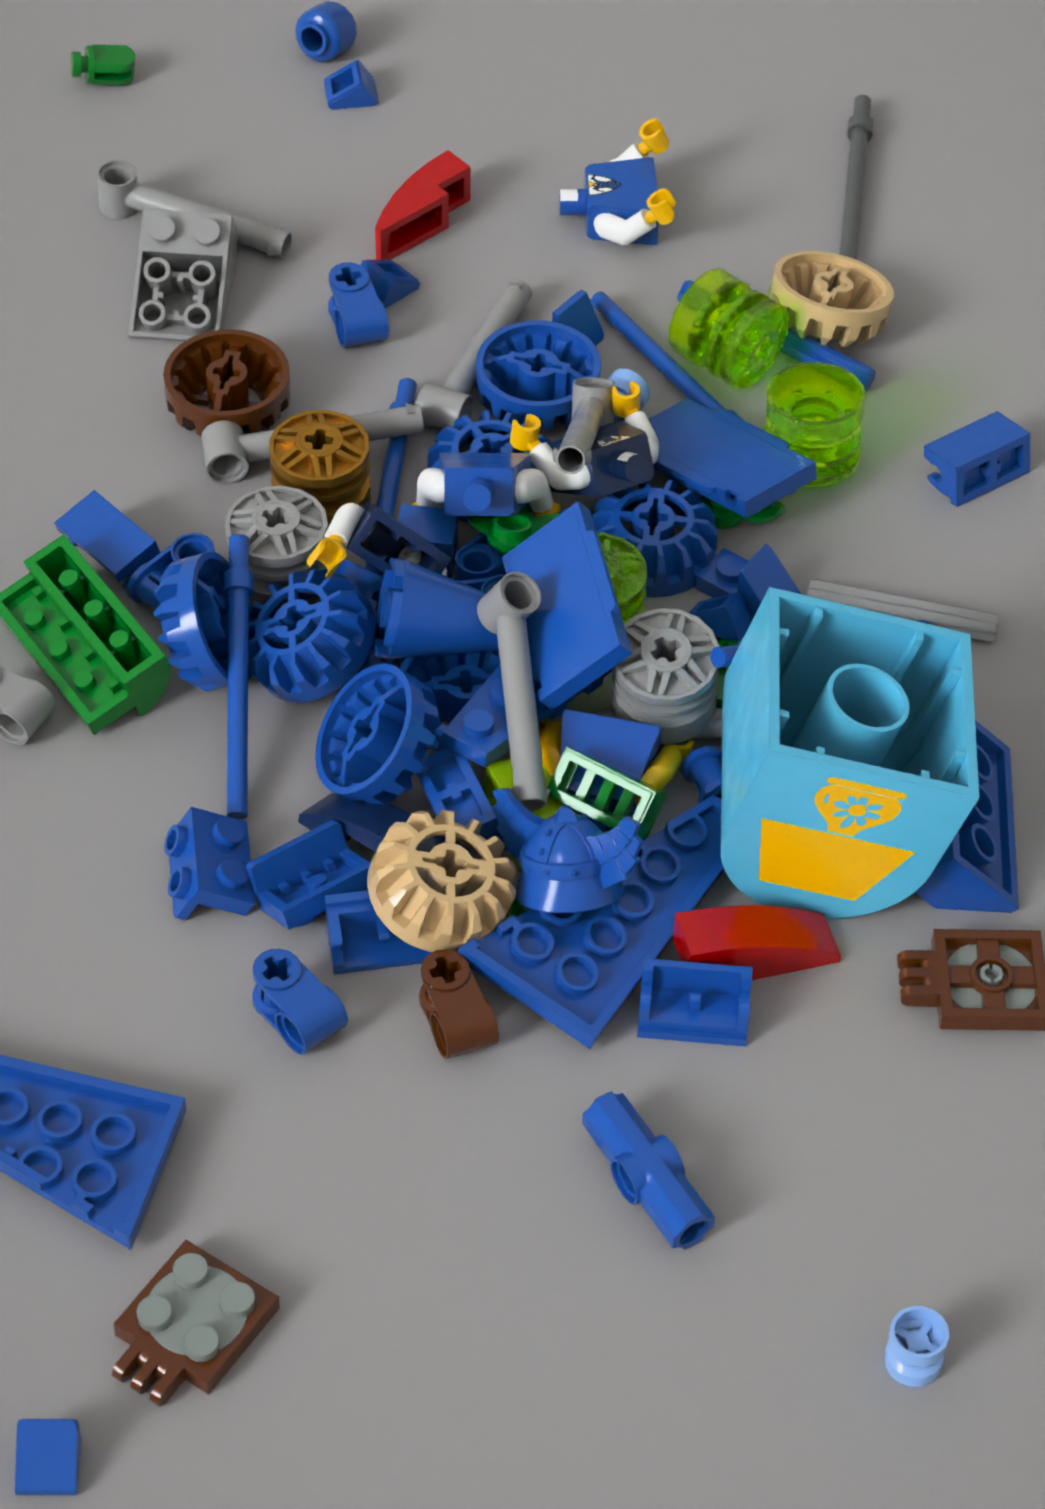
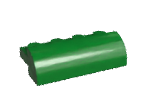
(83, 637)

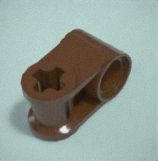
(455, 1005)

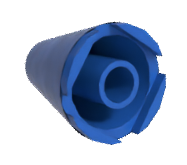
(428, 615)

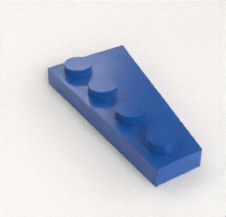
(481, 725)

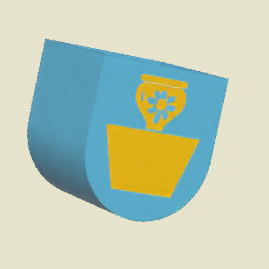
(843, 755)

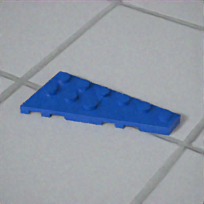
(589, 962)
(86, 1142)

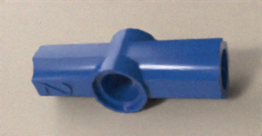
(648, 1170)

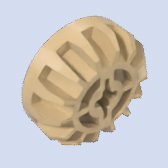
(832, 296)
(440, 894)

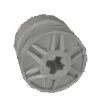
(282, 533)
(668, 674)

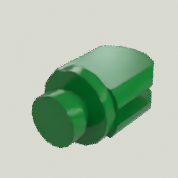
(104, 64)

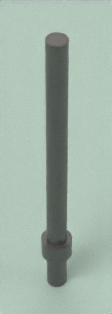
(859, 133)

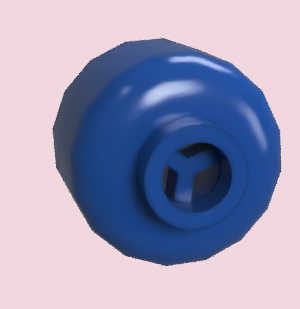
(326, 31)

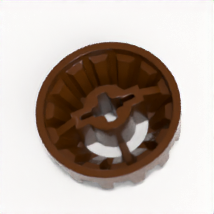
(226, 367)

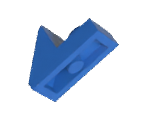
(732, 574)

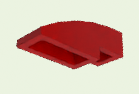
(422, 205)
(755, 936)

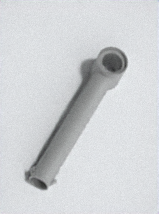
(122, 196)
(452, 400)
(589, 411)
(230, 451)
(505, 613)

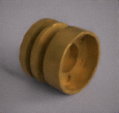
(324, 457)

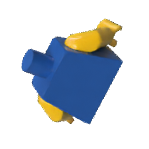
(617, 742)

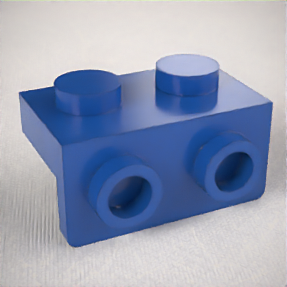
(209, 863)
(297, 876)

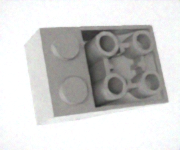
(182, 274)

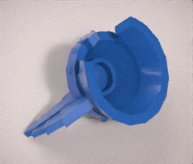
(566, 858)

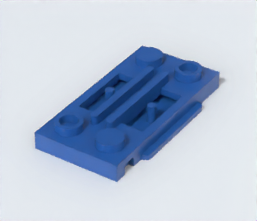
(727, 458)
(578, 623)

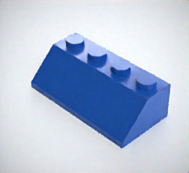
(981, 860)

